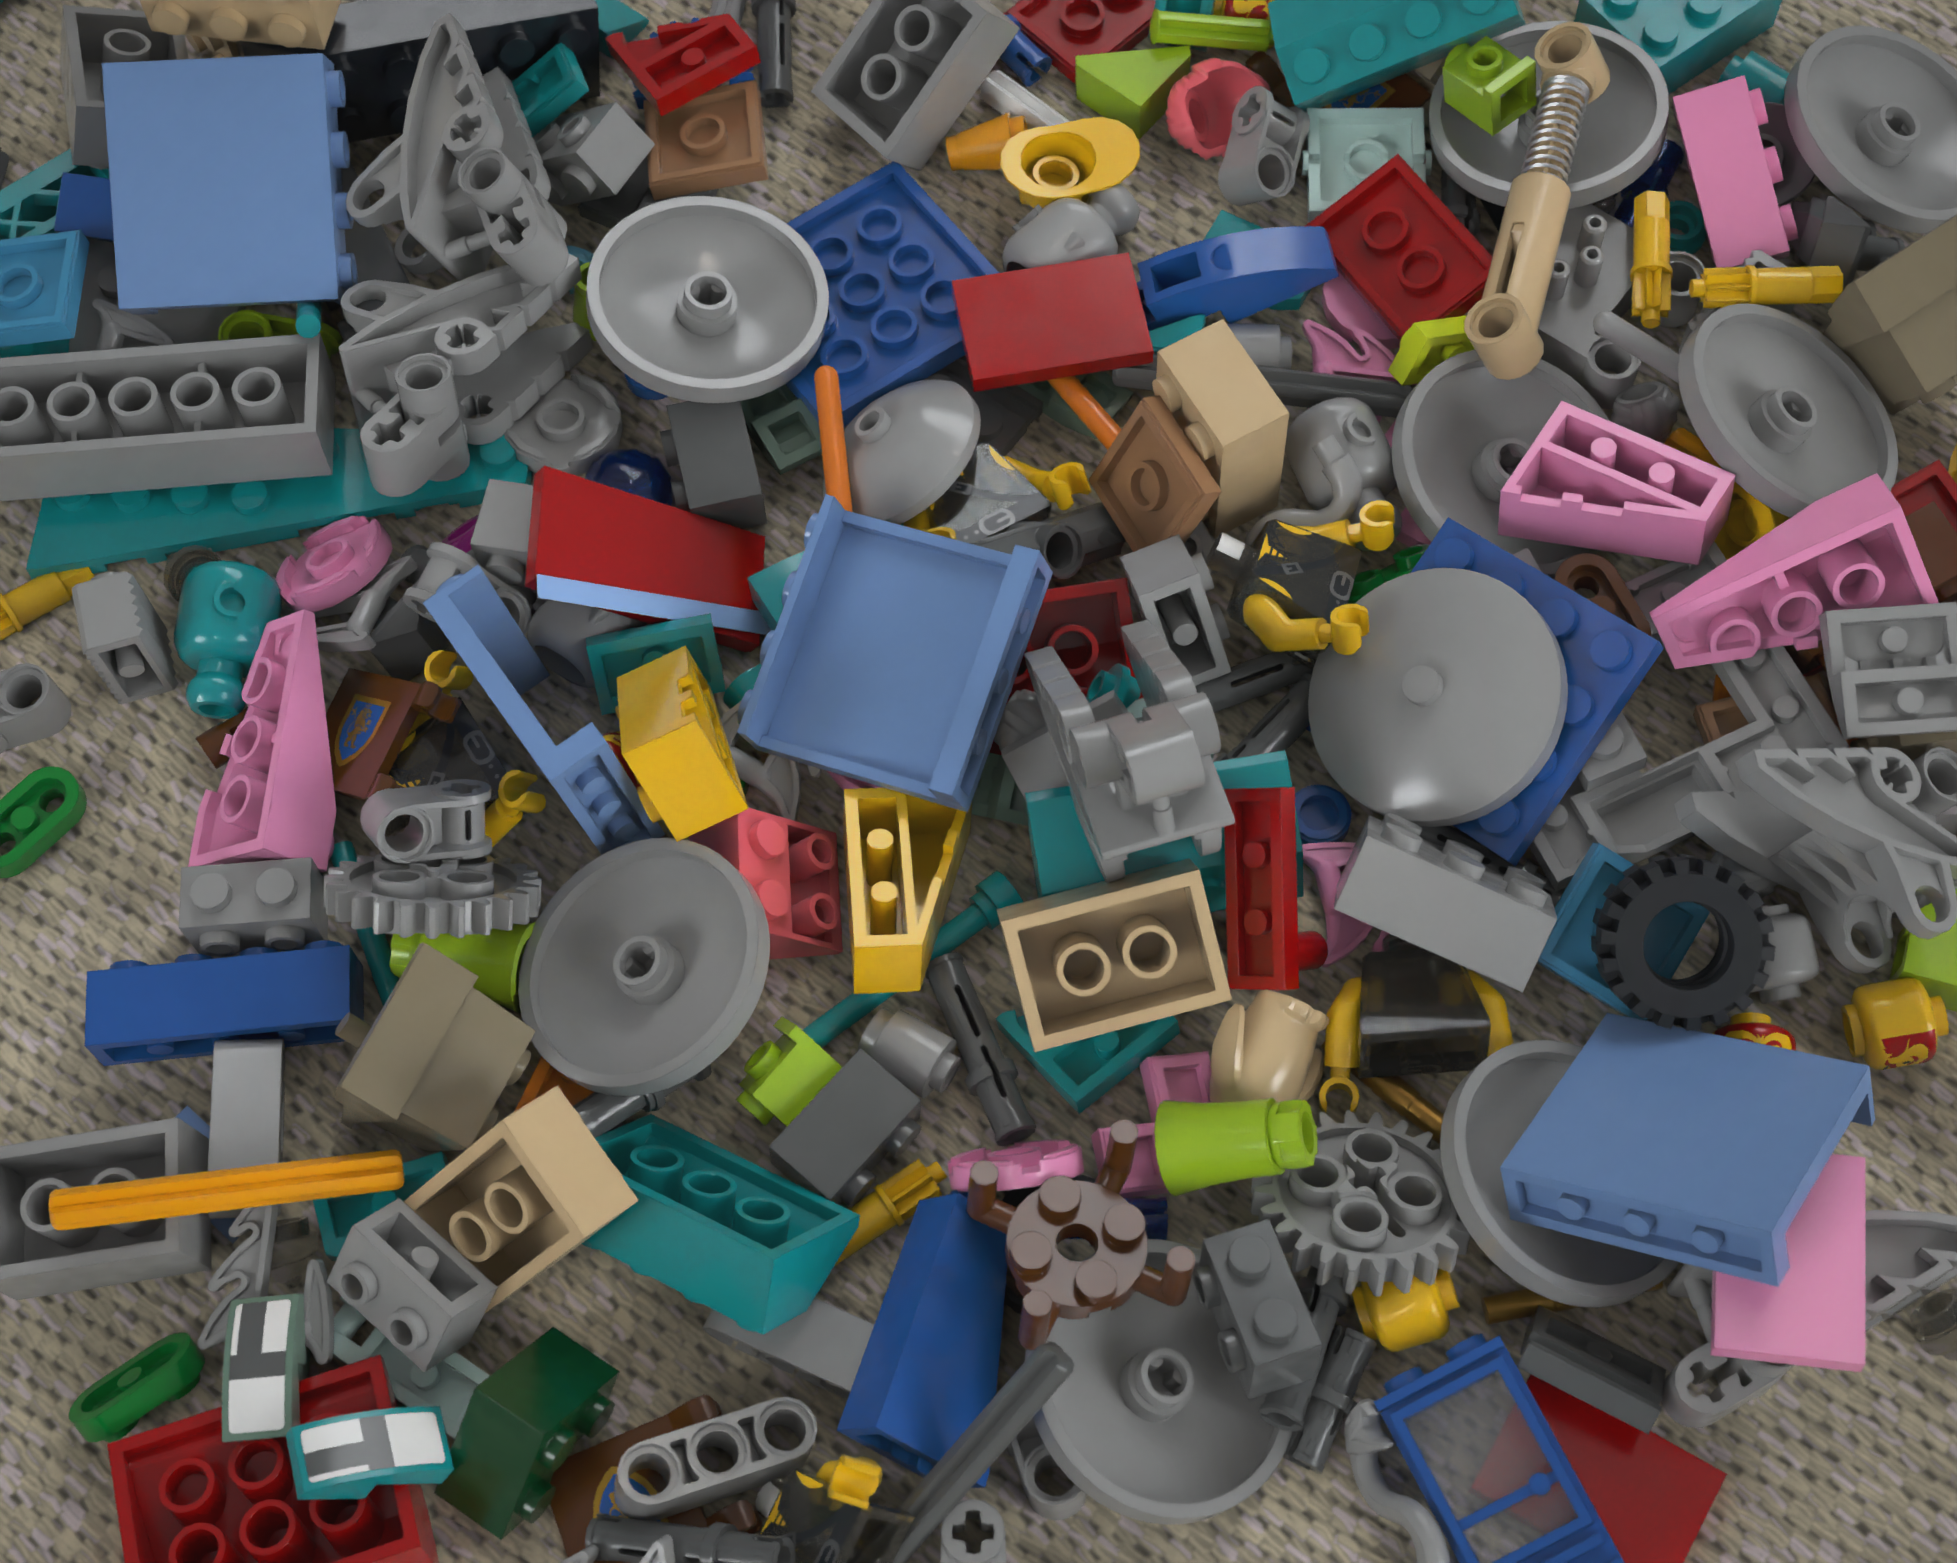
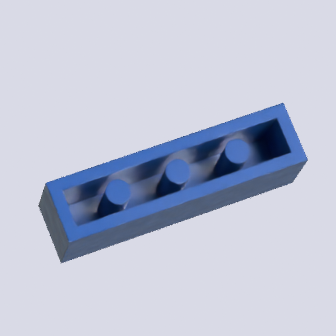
(186, 1005)

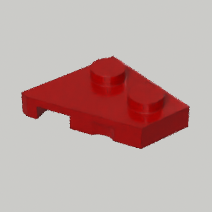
(685, 59)

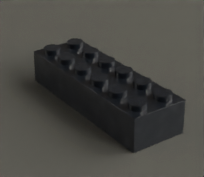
(382, 42)

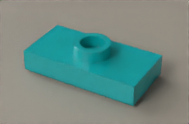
(550, 87)

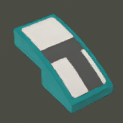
(366, 1449)

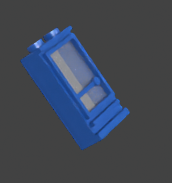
(1492, 1462)

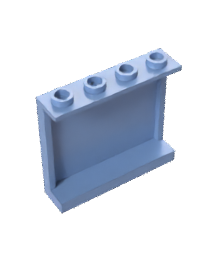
(227, 181)
(894, 655)
(506, 667)
(1684, 1145)

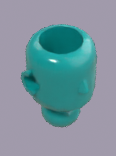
(220, 629)

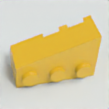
(677, 745)
(898, 883)

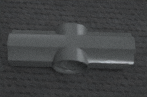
(1065, 539)

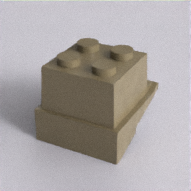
(1903, 321)
(432, 1057)

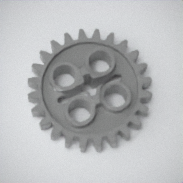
(432, 895)
(1366, 1207)

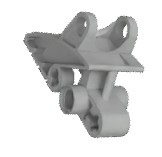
(464, 172)
(448, 356)
(1139, 776)
(1844, 838)
(1904, 1260)

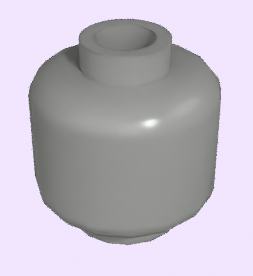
(1794, 955)

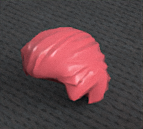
(1204, 105)

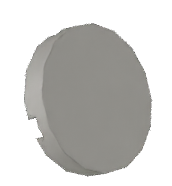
(568, 426)

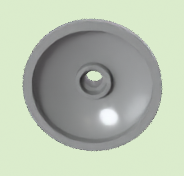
(909, 448)

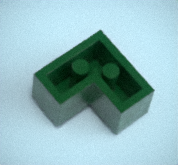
(524, 1429)

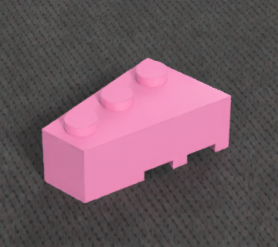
(1734, 172)
(1614, 492)

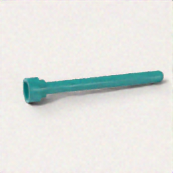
(991, 894)

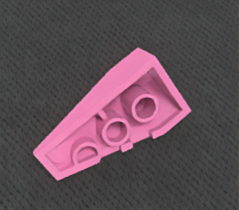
(1827, 557)
(279, 774)

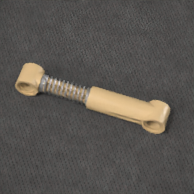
(1509, 314)

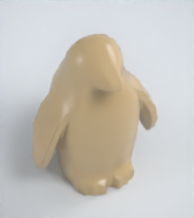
(1267, 1051)

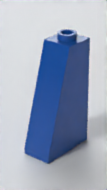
(933, 1340)

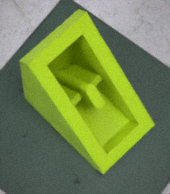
(1131, 83)

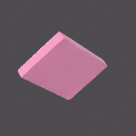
(1820, 1303)

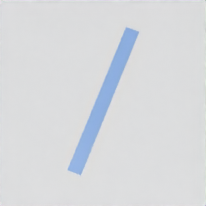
(648, 603)

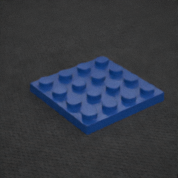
(889, 287)
(1603, 669)

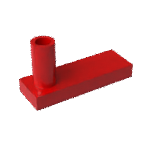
(1262, 894)

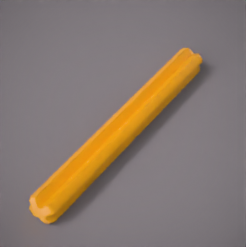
(225, 1189)

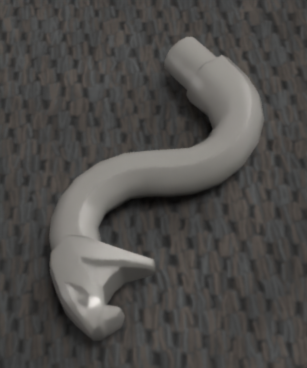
(1346, 490)
(1363, 1442)

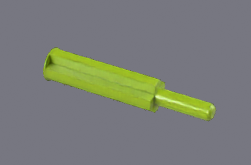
(1210, 31)

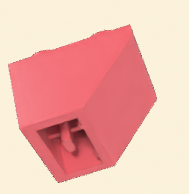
(791, 872)

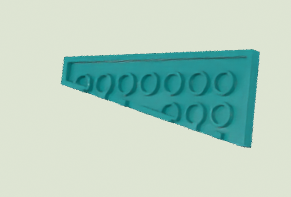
(228, 516)

